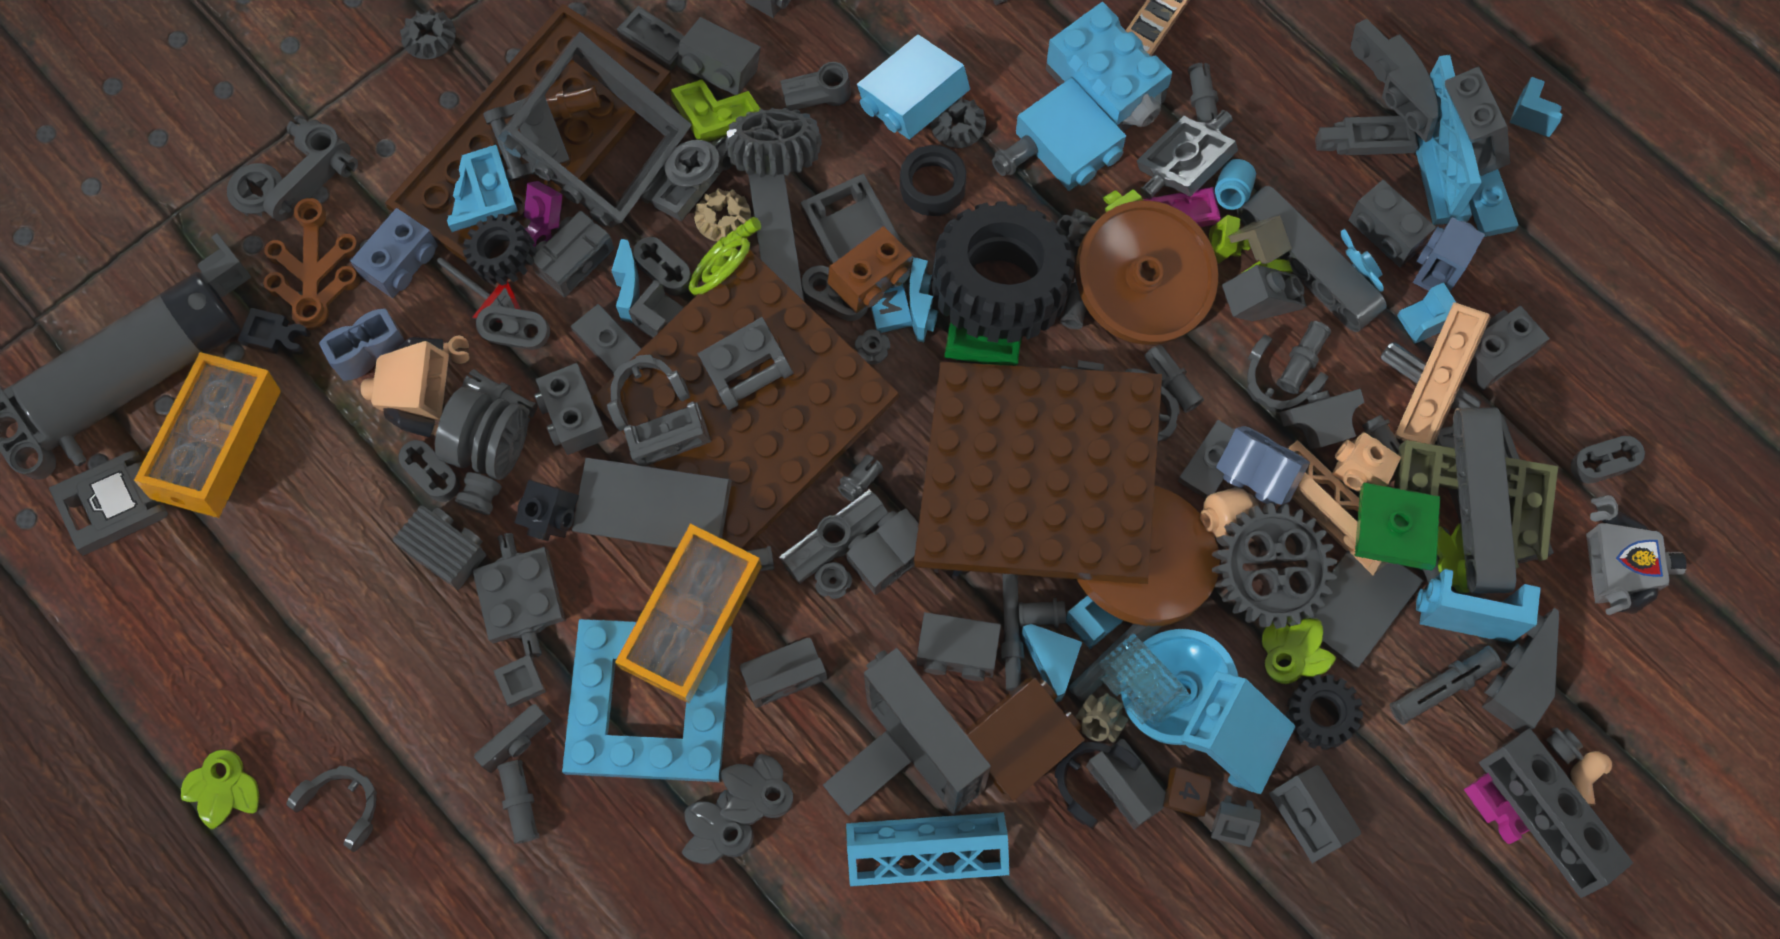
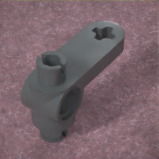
(313, 170)

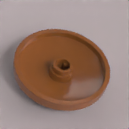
(1147, 272)
(1178, 569)

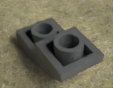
(867, 772)

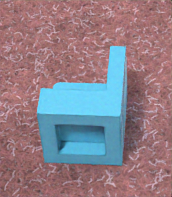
(1534, 112)
(1428, 315)
(1091, 621)

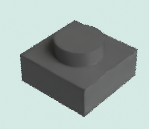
(519, 681)

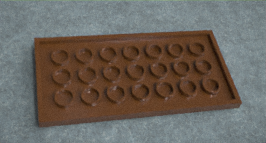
(586, 135)

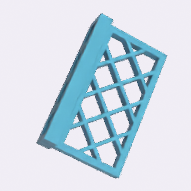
(1448, 158)

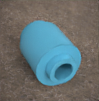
(1235, 183)

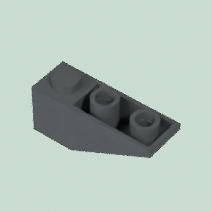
(1530, 680)

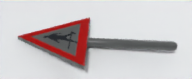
(501, 296)

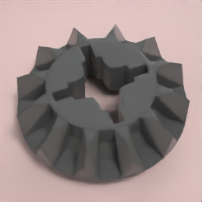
(428, 46)
(960, 135)
(687, 155)
(240, 192)

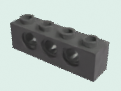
(1556, 813)

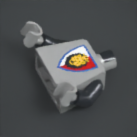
(1627, 559)

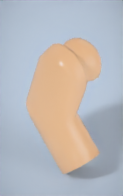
(1587, 771)

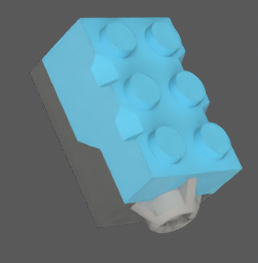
(1110, 67)

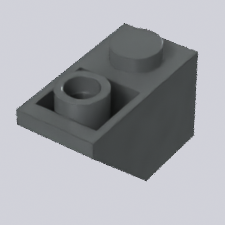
(1264, 293)

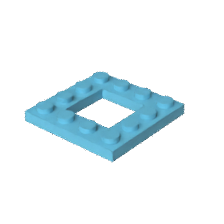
(595, 753)

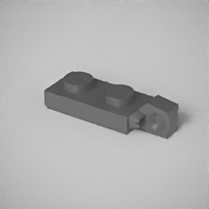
(1367, 136)

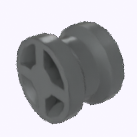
(478, 493)

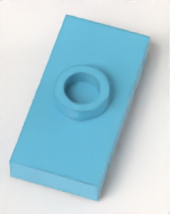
(1492, 206)

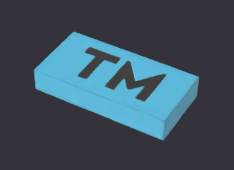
(892, 310)

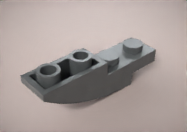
(1406, 80)

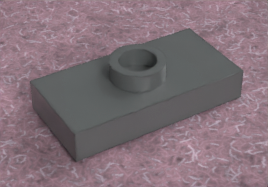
(651, 37)
(605, 338)
(1201, 471)
(512, 739)

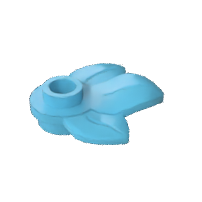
(1363, 262)

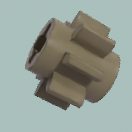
(1102, 718)

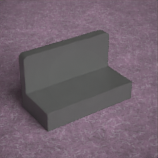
(783, 672)
(1132, 792)
(1315, 813)

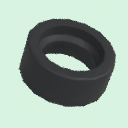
(933, 156)

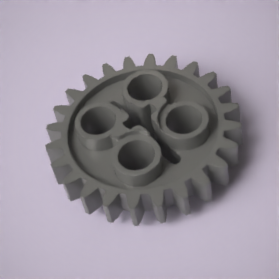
(1278, 600)

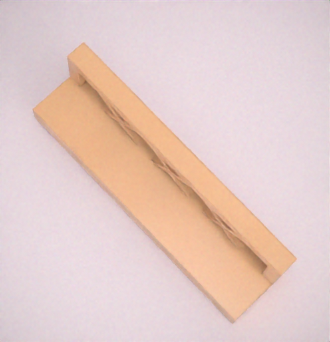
(1329, 511)

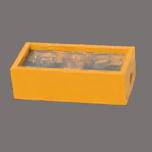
(208, 435)
(689, 613)

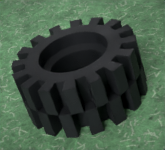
(491, 235)
(1345, 702)

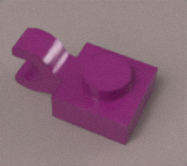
(543, 210)

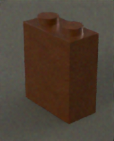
(1024, 737)

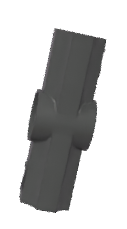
(814, 551)

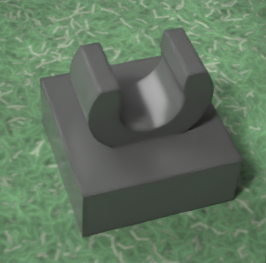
(1236, 822)

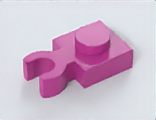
(1495, 807)

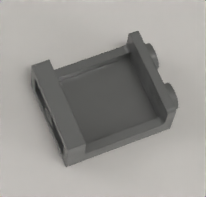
(1480, 119)

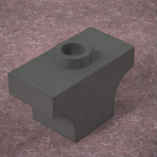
(1325, 417)

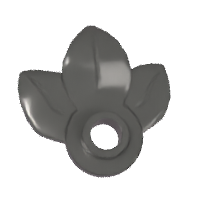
(750, 789)
(712, 831)

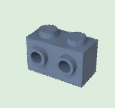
(394, 253)
(1447, 254)

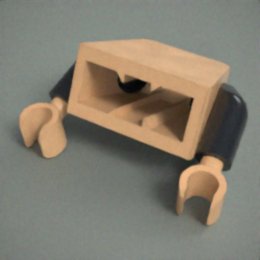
(412, 382)

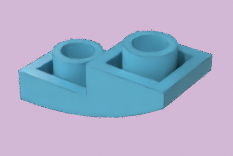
(921, 303)

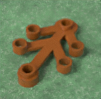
(312, 269)

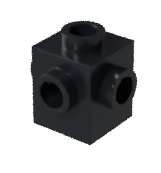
(546, 510)

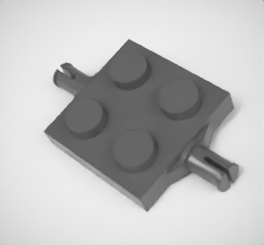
(1187, 155)
(518, 595)

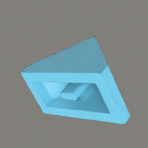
(1052, 655)

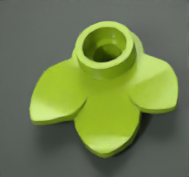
(1451, 556)
(1300, 646)
(220, 794)

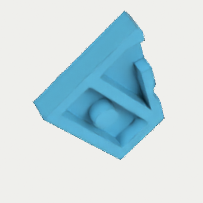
(481, 189)

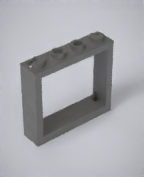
(631, 92)
(925, 730)

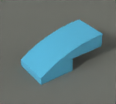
(626, 277)

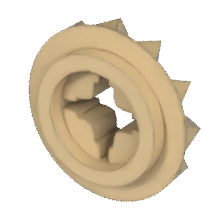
(706, 217)

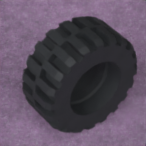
(1009, 236)

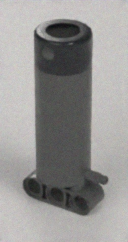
(110, 372)

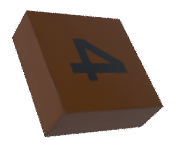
(1187, 792)

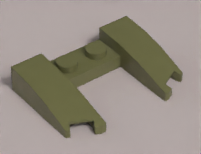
(1530, 490)

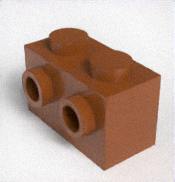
(870, 270)

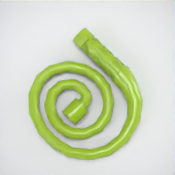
(723, 257)

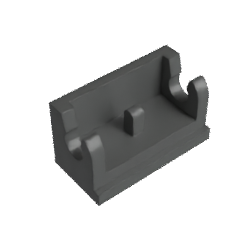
(667, 435)

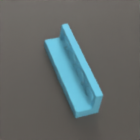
(927, 841)

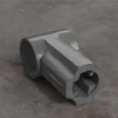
(814, 89)

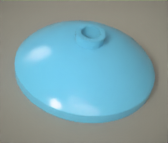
(1193, 661)

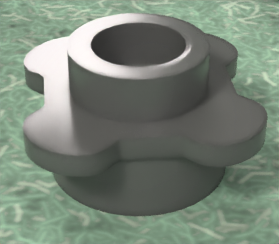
(1565, 745)

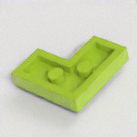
(708, 116)

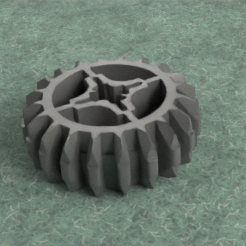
(773, 142)

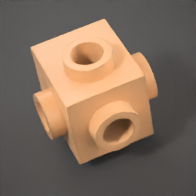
(1365, 462)

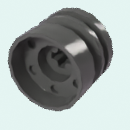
(481, 433)

